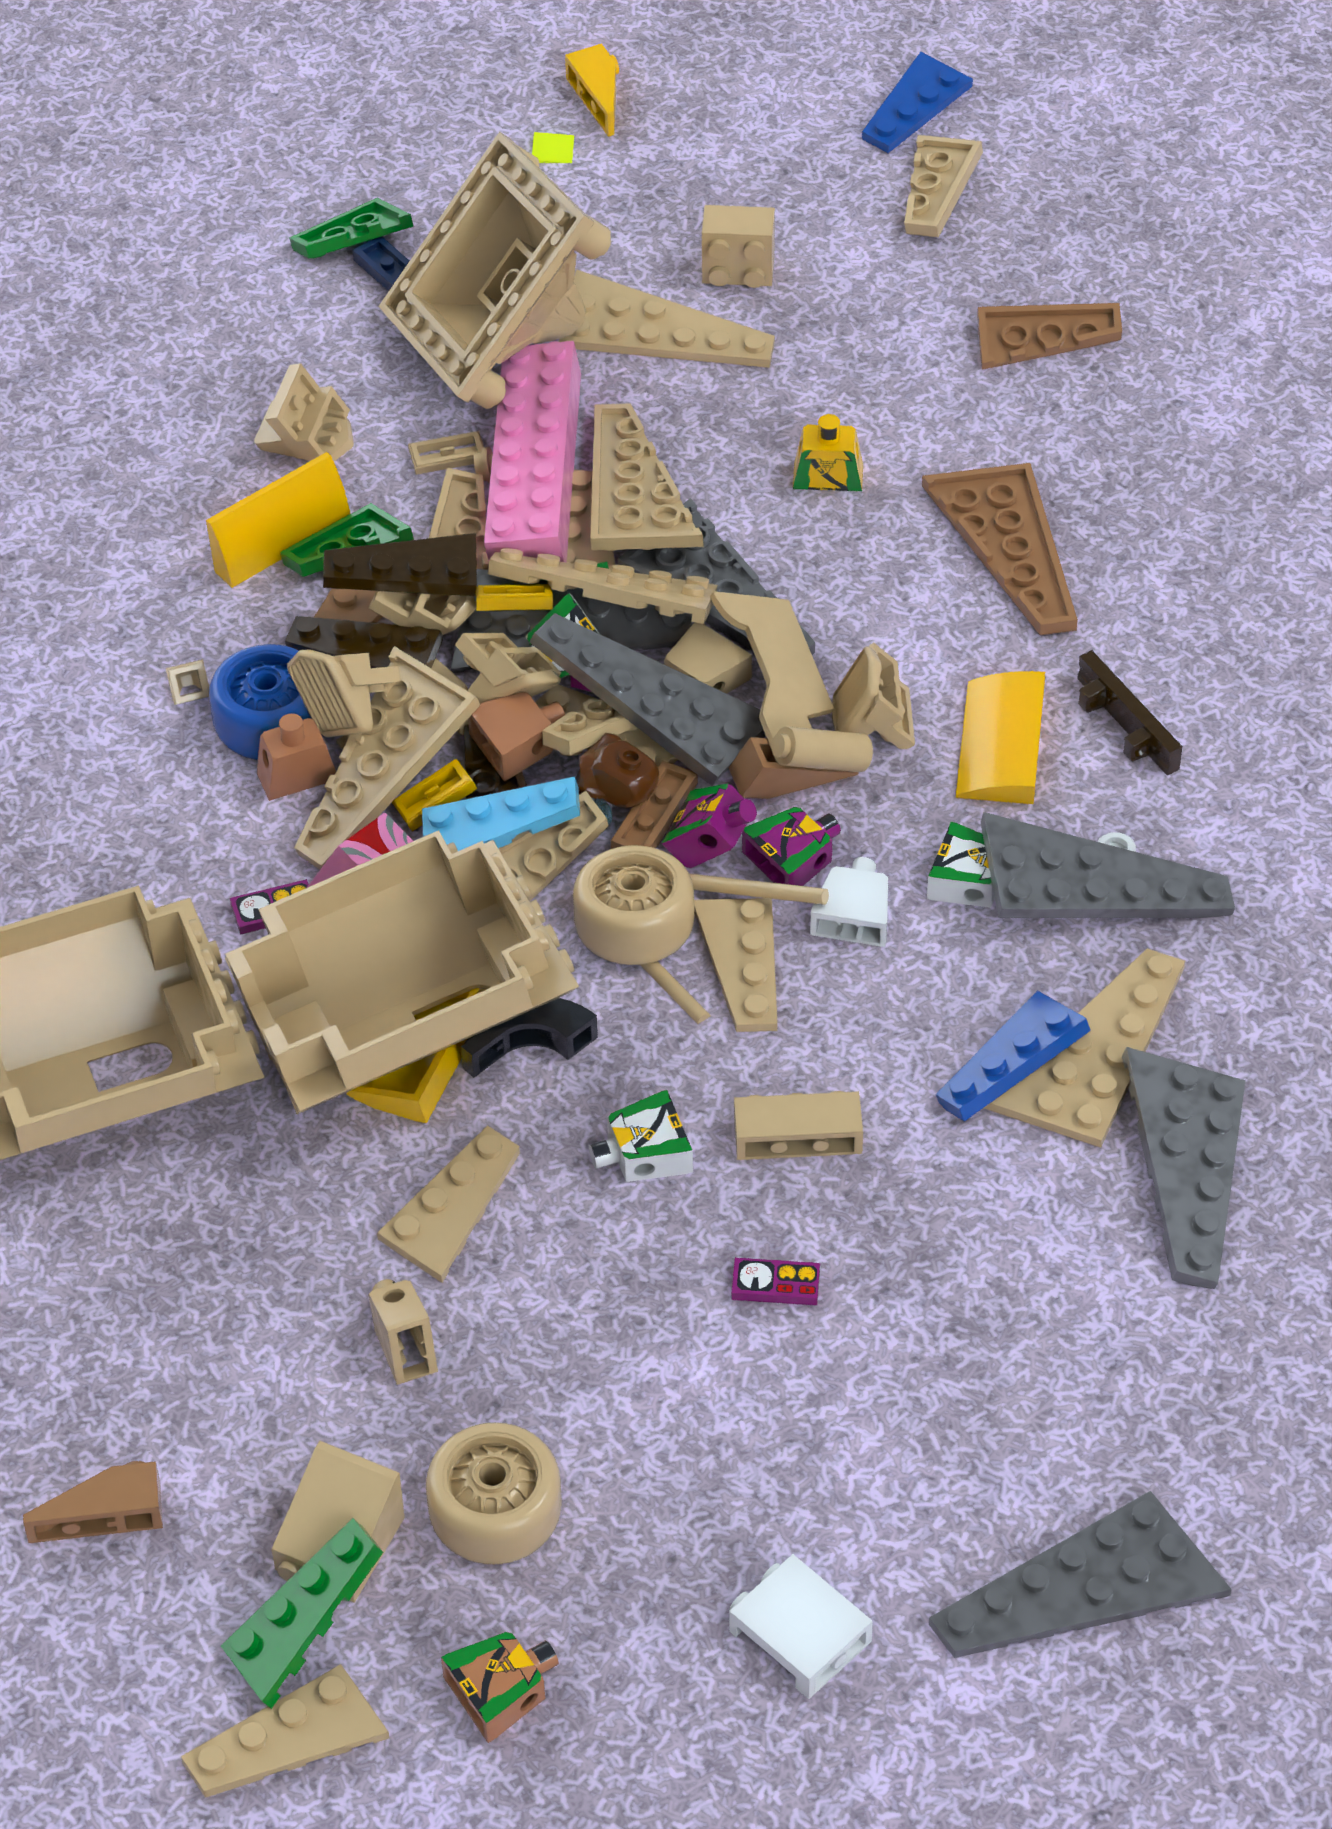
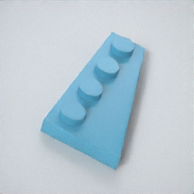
(504, 814)

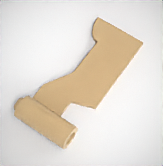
(793, 687)

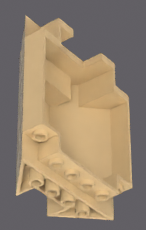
(384, 943)
(100, 985)

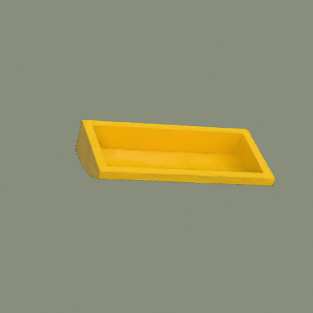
(279, 515)
(1001, 737)
(416, 1088)

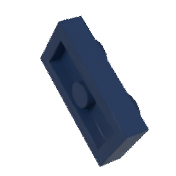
(381, 261)

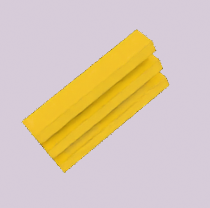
(514, 597)
(442, 787)

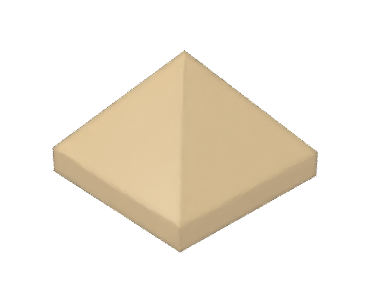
(186, 675)

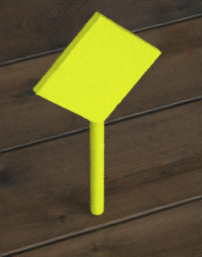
(553, 147)

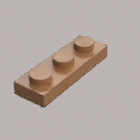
(651, 819)

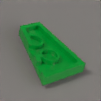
(352, 227)
(361, 528)

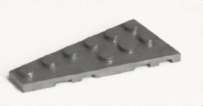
(1069, 876)
(1101, 1575)

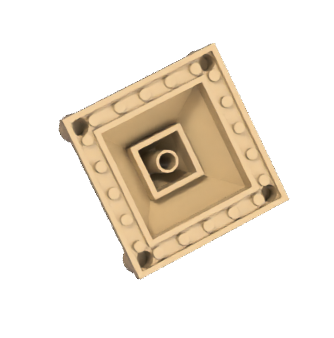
(495, 273)

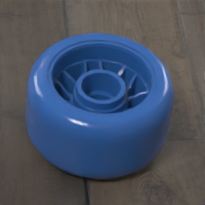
(252, 695)

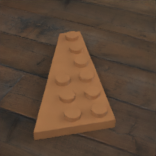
(1009, 532)

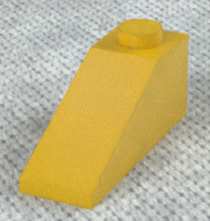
(594, 80)

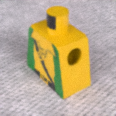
(828, 457)

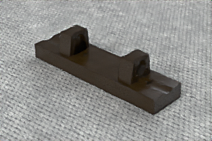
(1145, 732)

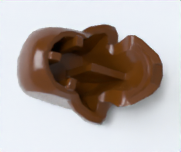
(617, 772)

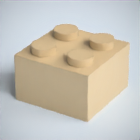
(738, 245)

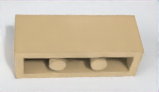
(798, 1125)

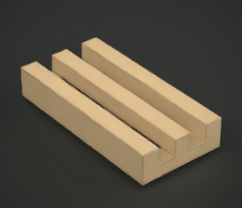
(448, 455)

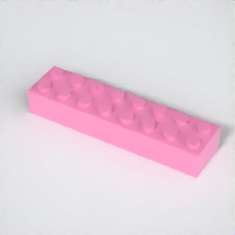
(534, 452)

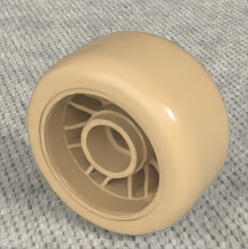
(633, 905)
(494, 1493)

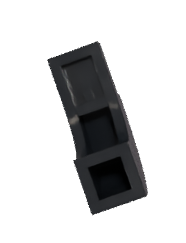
(555, 1025)

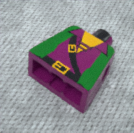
(708, 824)
(790, 845)

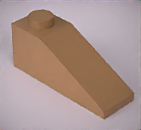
(761, 776)
(108, 1503)

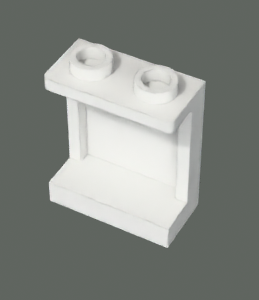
(801, 1623)

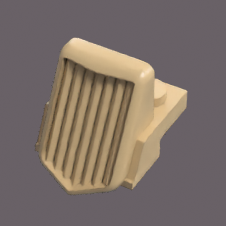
(305, 419)
(424, 610)
(505, 666)
(339, 689)
(874, 699)

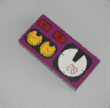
(246, 906)
(775, 1281)

